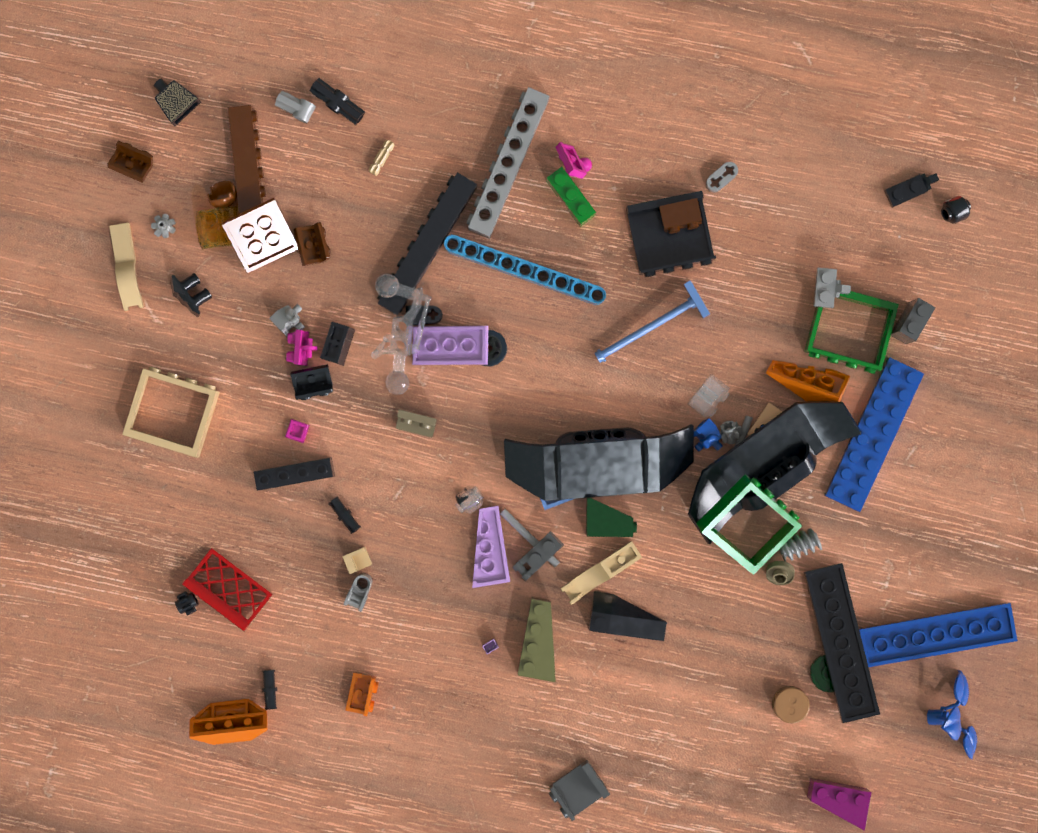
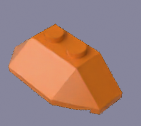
(228, 722)

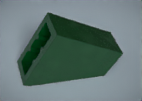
(607, 522)

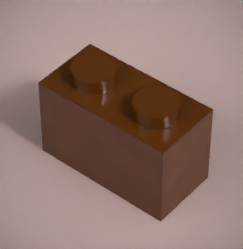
(680, 215)

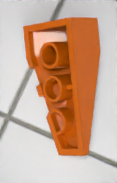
(809, 383)

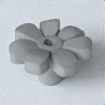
(166, 228)

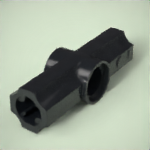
(337, 101)

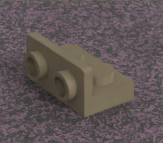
(416, 423)

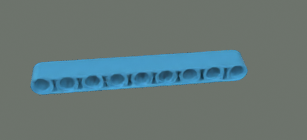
(517, 263)

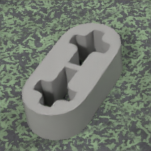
(724, 180)

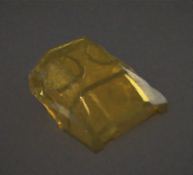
(210, 229)

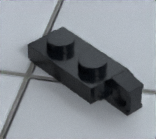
(910, 189)

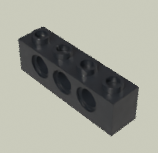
(294, 474)

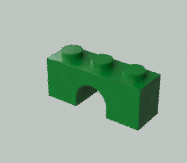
(572, 197)

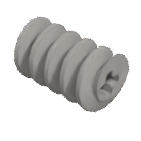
(799, 544)

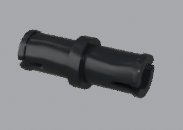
(344, 515)
(269, 689)

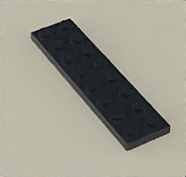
(842, 643)

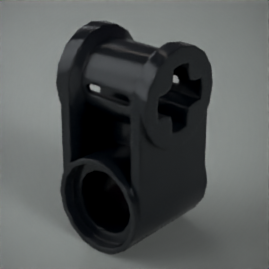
(428, 320)

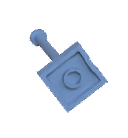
(693, 301)

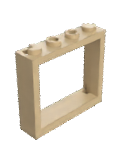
(189, 383)

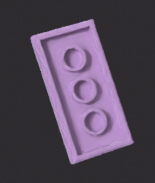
(452, 345)

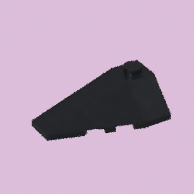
(619, 617)

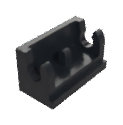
(337, 343)

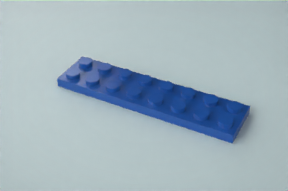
(878, 429)
(938, 634)

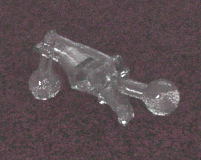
(387, 287)

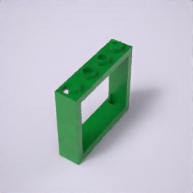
(866, 300)
(727, 502)

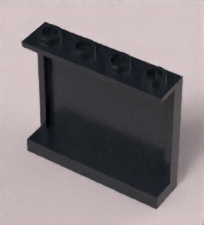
(665, 251)

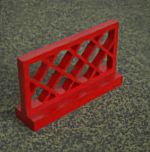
(213, 599)

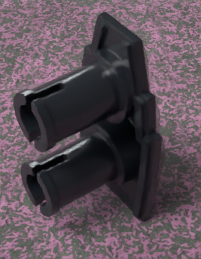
(180, 289)

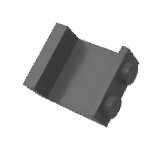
(578, 790)

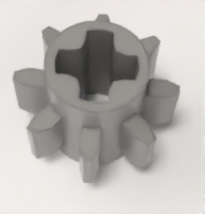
(730, 432)

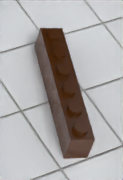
(246, 156)

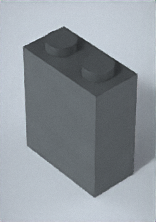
(912, 321)

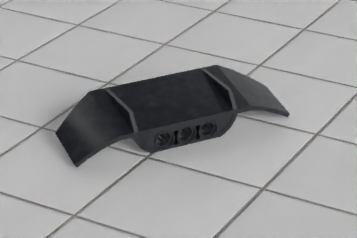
(775, 455)
(599, 463)

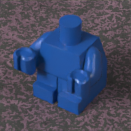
(708, 435)

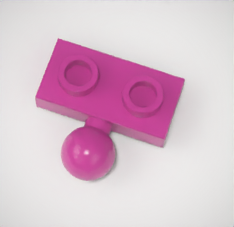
(571, 161)

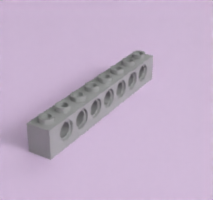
(538, 102)

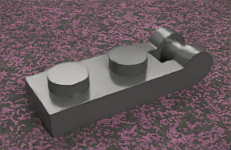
(538, 555)

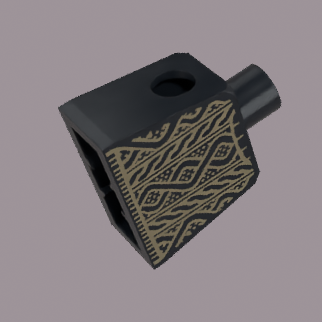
(175, 100)

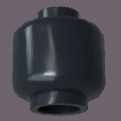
(956, 209)

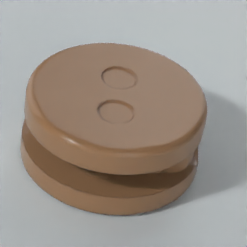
(790, 704)

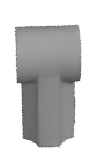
(299, 108)

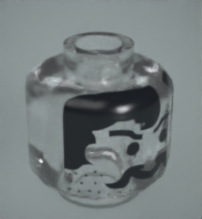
(469, 499)

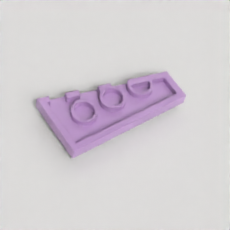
(490, 553)

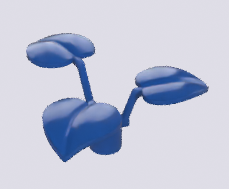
(951, 721)

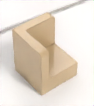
(357, 560)

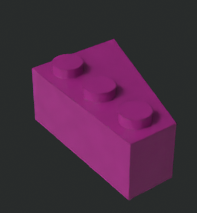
(842, 800)

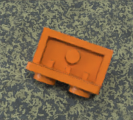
(361, 693)

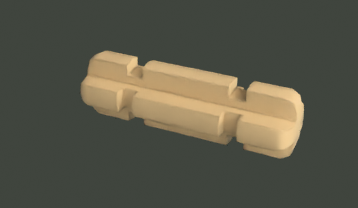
(381, 157)

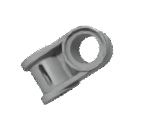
(358, 595)

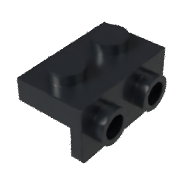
(312, 382)

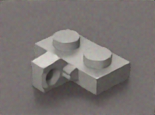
(828, 288)

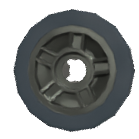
(499, 349)

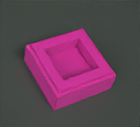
(297, 431)

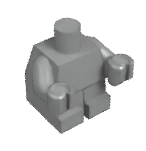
(287, 318)

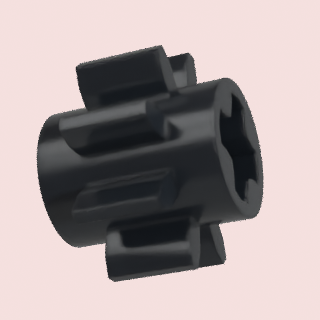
(186, 603)

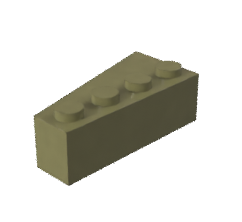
(538, 647)

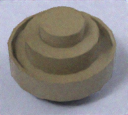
(780, 573)

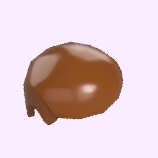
(222, 194)

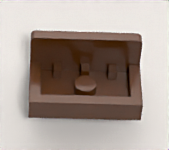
(131, 161)
(312, 244)

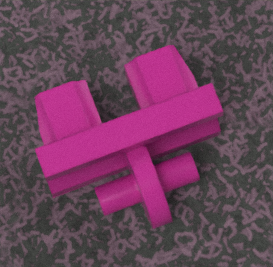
(303, 348)

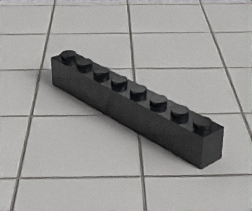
(430, 238)

